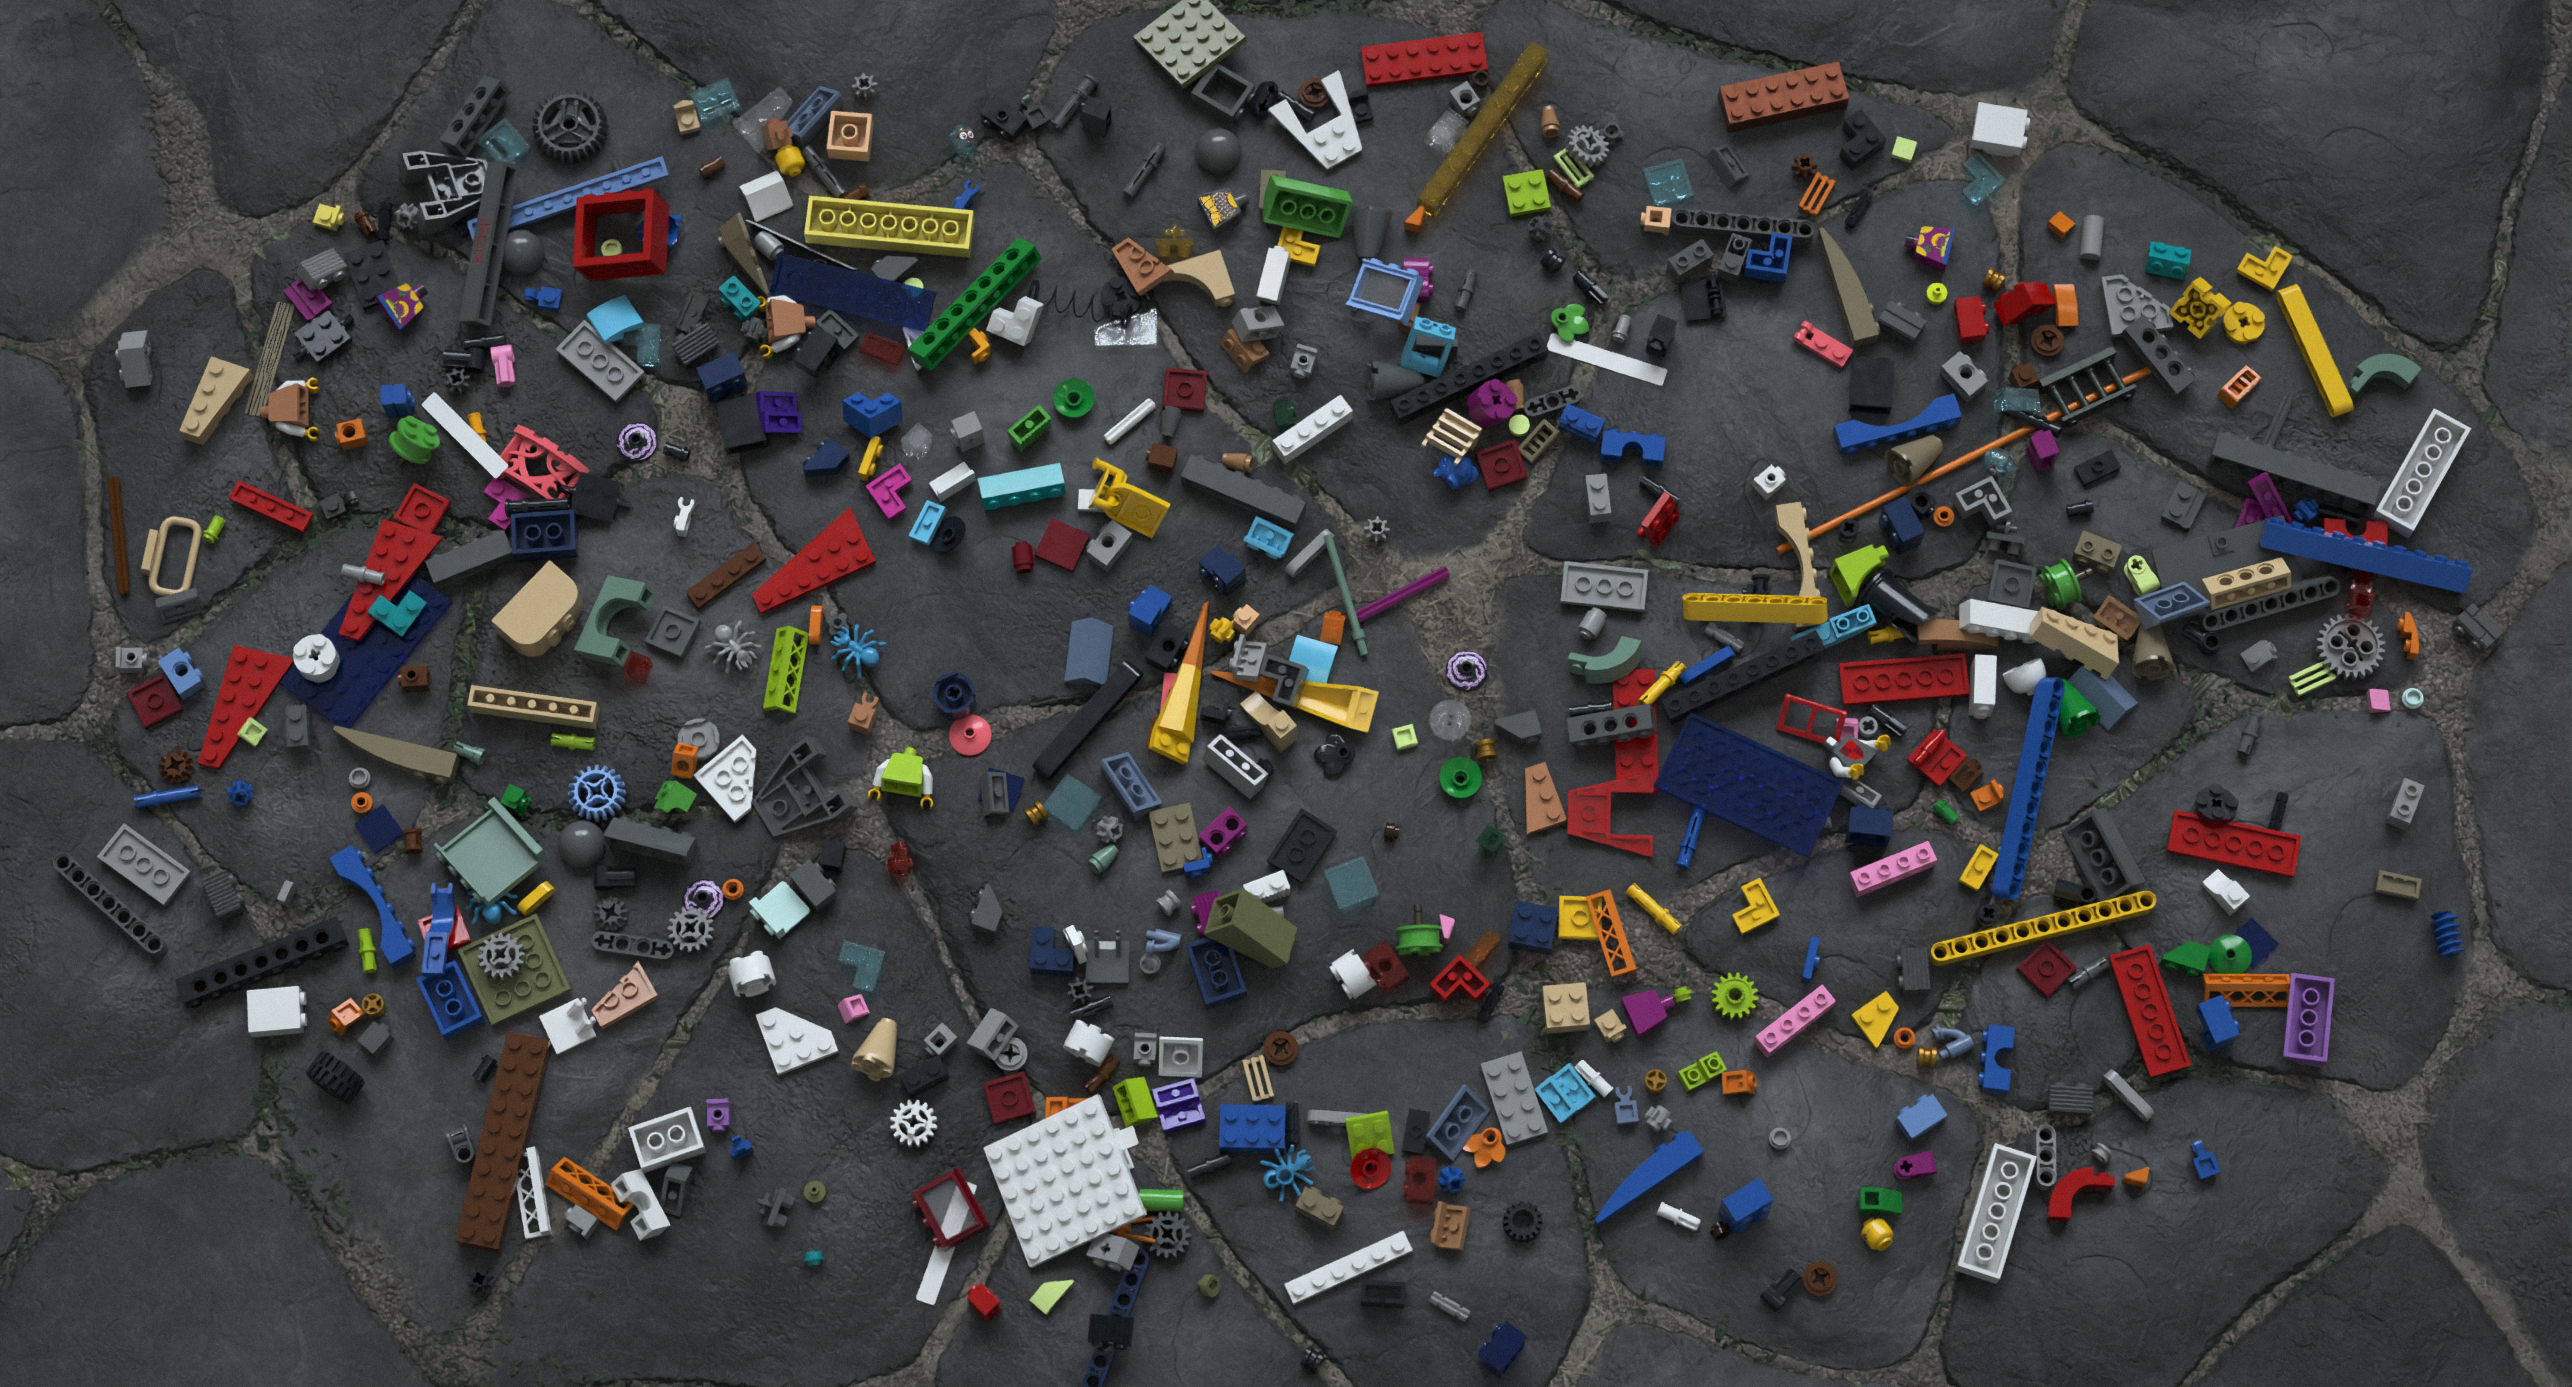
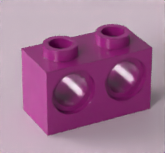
(2042, 450)
(1219, 829)

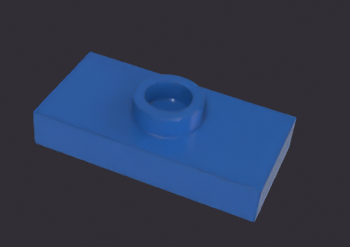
(1811, 960)

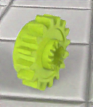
(1734, 985)

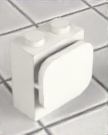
(2000, 129)

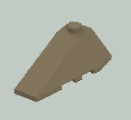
(739, 247)

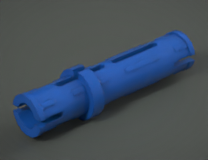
(158, 798)
(1690, 839)

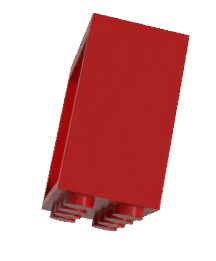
(655, 238)

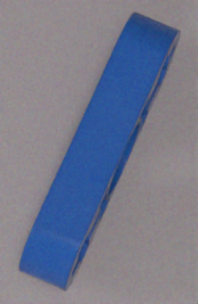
(1707, 666)

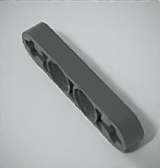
(632, 950)

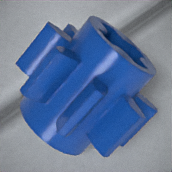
(2306, 510)
(240, 793)
(1451, 1179)

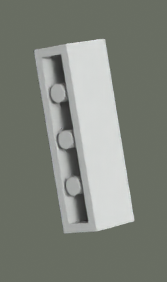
(1312, 429)
(1996, 620)

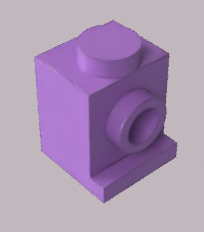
(724, 1121)

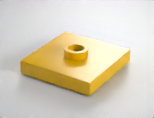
(1576, 919)

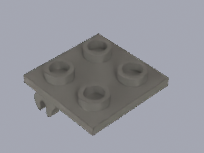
(1107, 960)

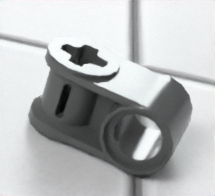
(461, 1142)

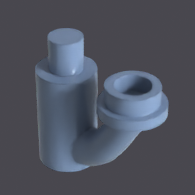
(1162, 941)
(1961, 1045)

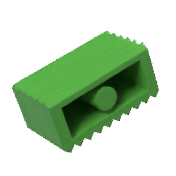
(1029, 428)

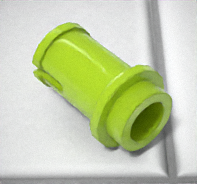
(214, 529)

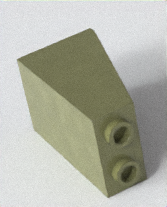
(1251, 928)

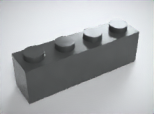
(469, 559)

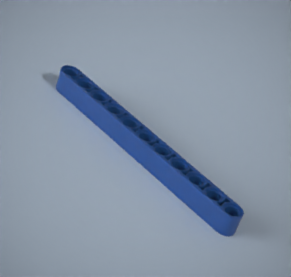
(2028, 789)

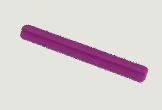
(1403, 594)

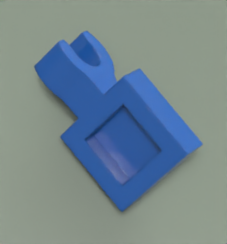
(965, 200)
(547, 298)
(740, 1148)
(2204, 1164)

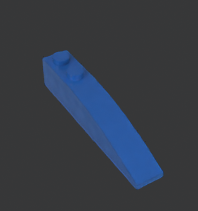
(1654, 1171)

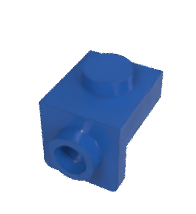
(1198, 868)

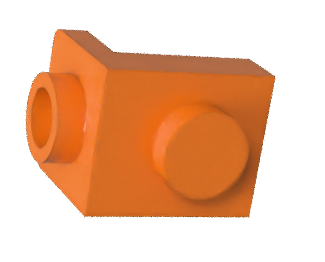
(1332, 627)

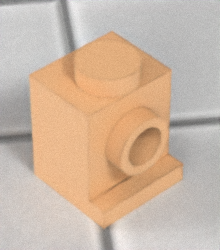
(1659, 214)
(1245, 620)

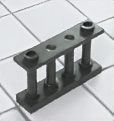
(2087, 368)

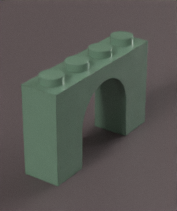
(615, 595)

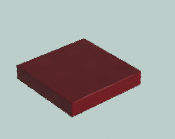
(1185, 389)
(1501, 465)
(1062, 545)
(155, 701)
(2046, 968)
(1009, 1098)

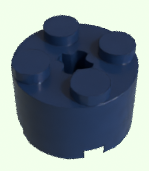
(951, 707)

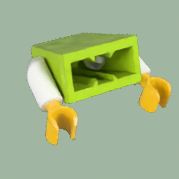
(903, 775)

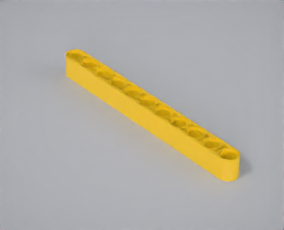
(2049, 921)

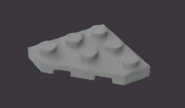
(2128, 302)

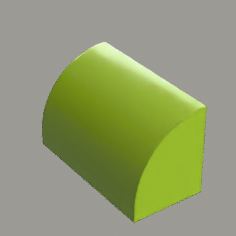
(1135, 1101)

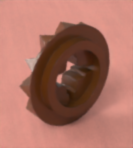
(1305, 89)
(2049, 332)
(185, 767)
(1280, 1038)
(1820, 1268)

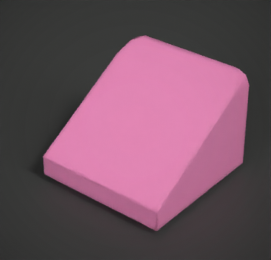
(2378, 700)
(1850, 728)
(1447, 927)
(853, 1008)

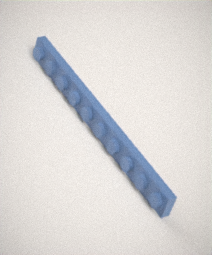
(566, 199)

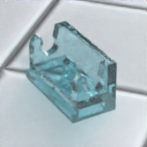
(2017, 399)

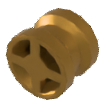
(1994, 279)
(1485, 750)
(1036, 813)
(370, 1002)
(1926, 1056)
(1656, 1077)

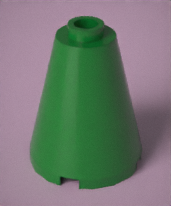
(2076, 712)

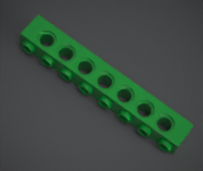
(974, 303)

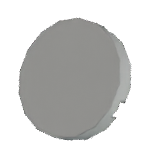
(701, 734)

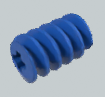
(2446, 934)

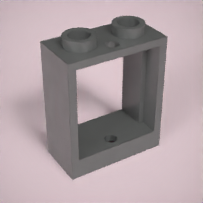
(1209, 77)

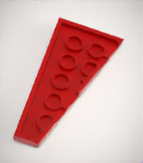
(826, 559)

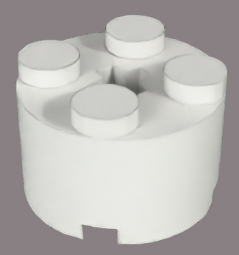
(312, 647)
(1353, 973)
(751, 974)
(1088, 1043)

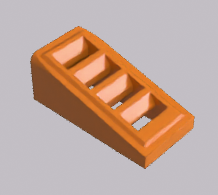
(2231, 396)

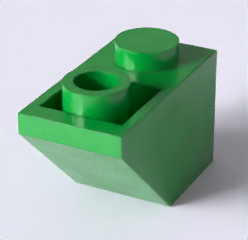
(2188, 958)
(1879, 1201)

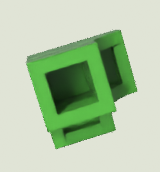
(674, 796)

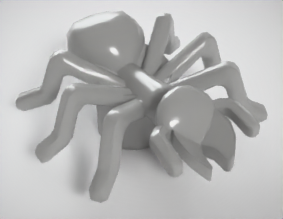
(732, 646)

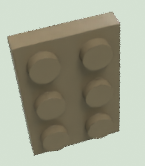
(1175, 837)

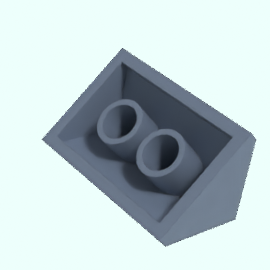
(814, 115)
(2169, 604)
(1089, 652)
(2105, 695)
(1130, 784)
(1457, 1123)

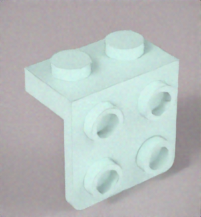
(779, 910)

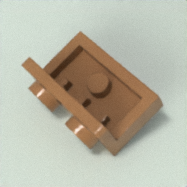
(1243, 353)
(2117, 618)
(1450, 1226)

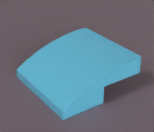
(614, 319)
(1315, 656)
(1565, 1093)

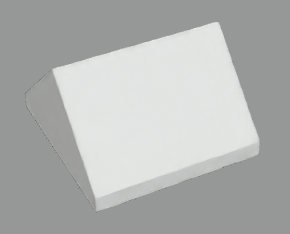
(766, 196)
(1180, 1056)

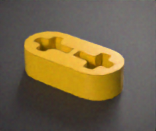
(536, 898)

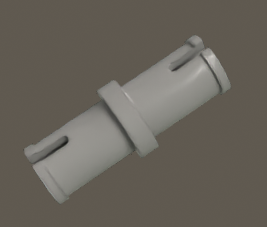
(363, 574)

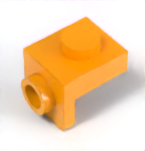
(980, 341)

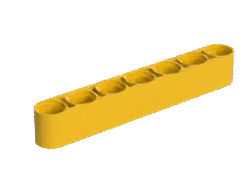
(2314, 350)
(1755, 608)

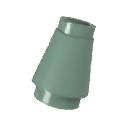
(1102, 859)

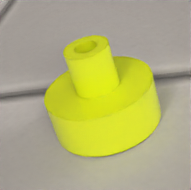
(1936, 294)

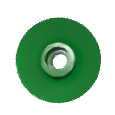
(1071, 389)
(1463, 768)
(2225, 965)

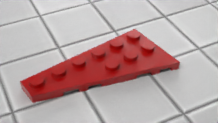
(398, 553)
(243, 694)

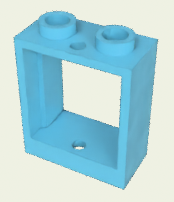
(1422, 362)

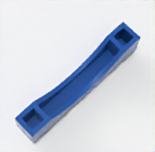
(1856, 435)
(393, 942)

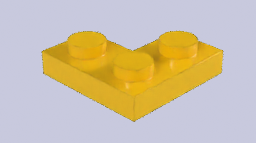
(1300, 251)
(2265, 273)
(1760, 909)

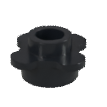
(1267, 766)

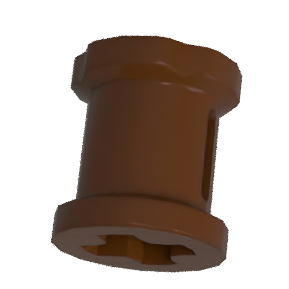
(412, 841)

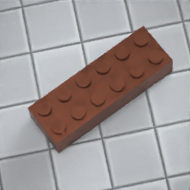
(1783, 97)

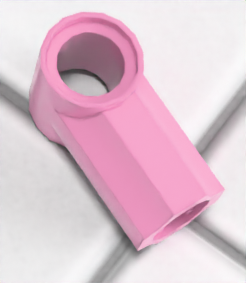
(503, 361)

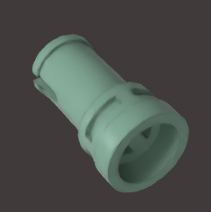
(475, 754)

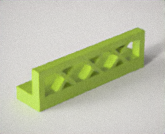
(780, 664)

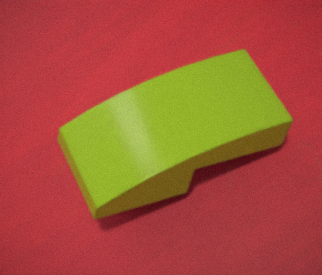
(1701, 1071)

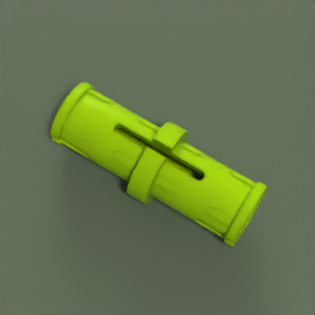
(573, 741)
(367, 950)

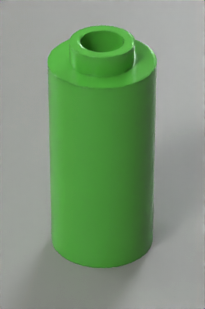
(1162, 1200)

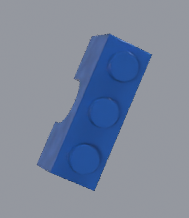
(1650, 447)
(1997, 1040)

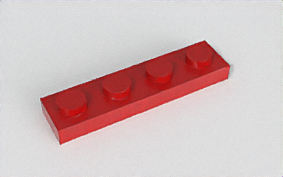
(271, 506)

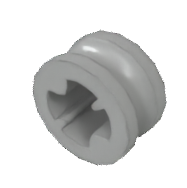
(1866, 720)
(2101, 1153)

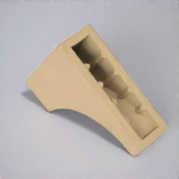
(1209, 274)
(1274, 724)

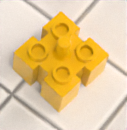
(2200, 307)

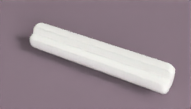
(1129, 421)

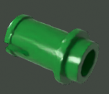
(1945, 811)

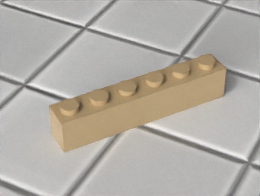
(533, 707)

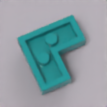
(400, 617)

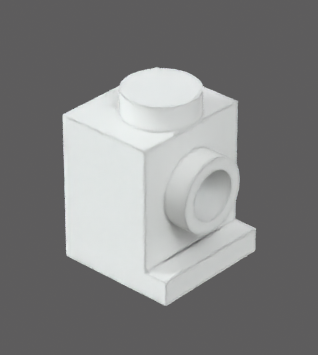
(1768, 488)

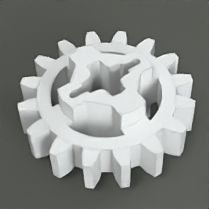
(905, 1121)

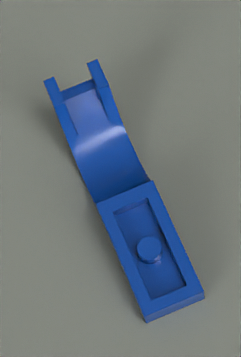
(438, 935)

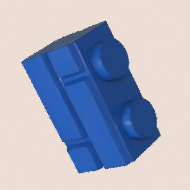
(397, 401)
(1581, 424)

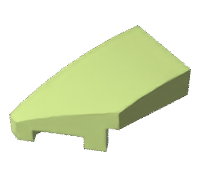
(1050, 1293)

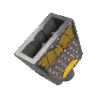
(1221, 208)

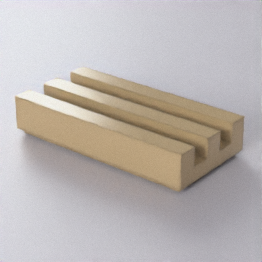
(1253, 1061)

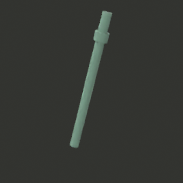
(1358, 633)

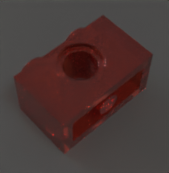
(1383, 954)
(1420, 1167)

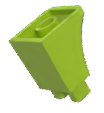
(1855, 569)

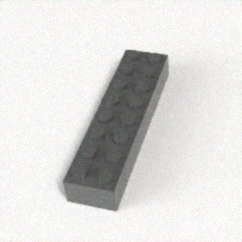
(2294, 474)

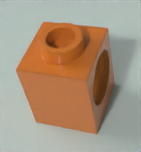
(359, 437)
(685, 753)

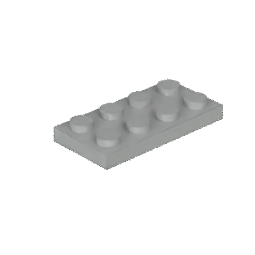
(600, 362)
(1604, 586)
(144, 864)
(1514, 1098)

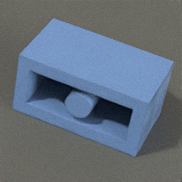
(1921, 1117)

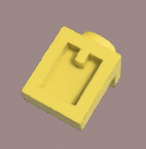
(329, 217)

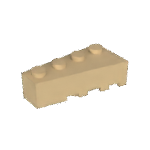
(213, 398)
(2076, 640)

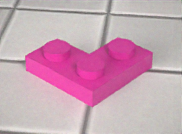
(885, 488)
(499, 491)

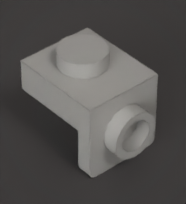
(2259, 654)

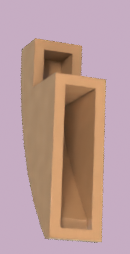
(1949, 637)

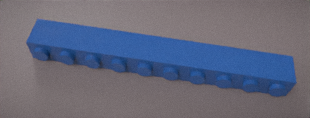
(2365, 555)

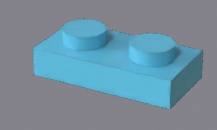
(927, 523)

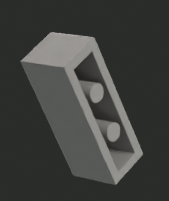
(1235, 766)

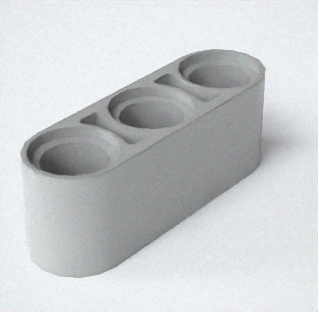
(2049, 1148)

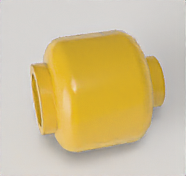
(790, 160)
(1877, 1234)

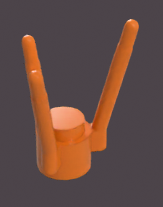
(1122, 1231)

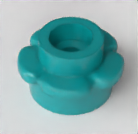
(813, 1257)

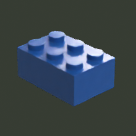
(451, 1001)
(1252, 1128)
(1746, 1206)

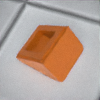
(1414, 222)
(2060, 224)
(2137, 1177)

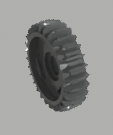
(582, 134)

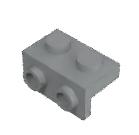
(1247, 659)

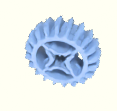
(601, 785)

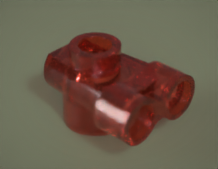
(900, 862)

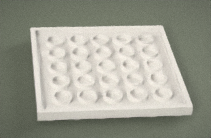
(1065, 1181)

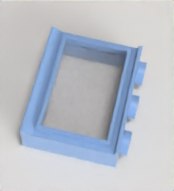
(1385, 291)

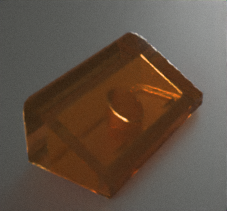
(1482, 948)

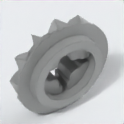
(1017, 1061)

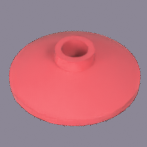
(972, 744)

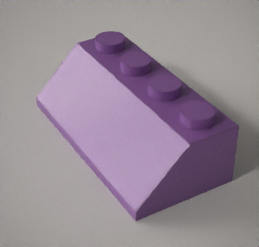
(2308, 1019)

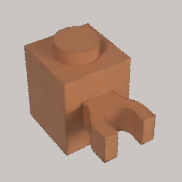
(776, 134)
(863, 716)

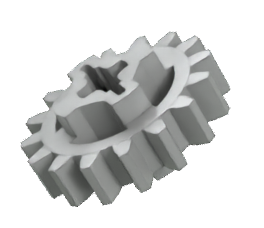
(1586, 146)
(696, 923)
(496, 962)

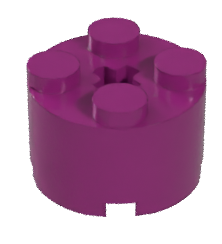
(1491, 404)

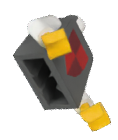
(1853, 756)

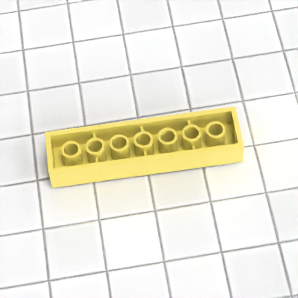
(889, 226)

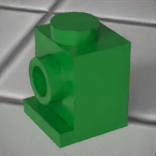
(515, 800)

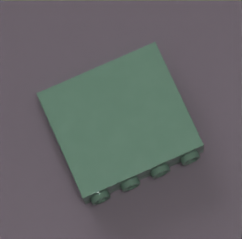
(492, 855)

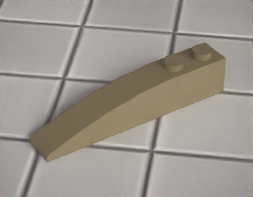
(1849, 293)
(405, 756)

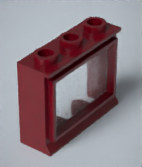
(950, 1210)

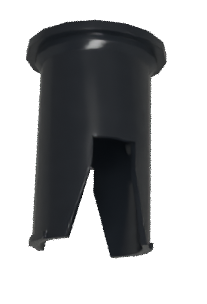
(1895, 604)

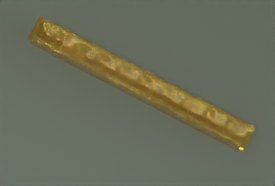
(1482, 128)

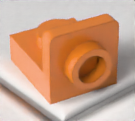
(1987, 796)
(345, 1016)
(1738, 1082)

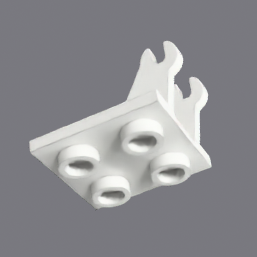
(568, 1025)

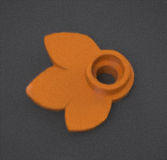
(1485, 1150)

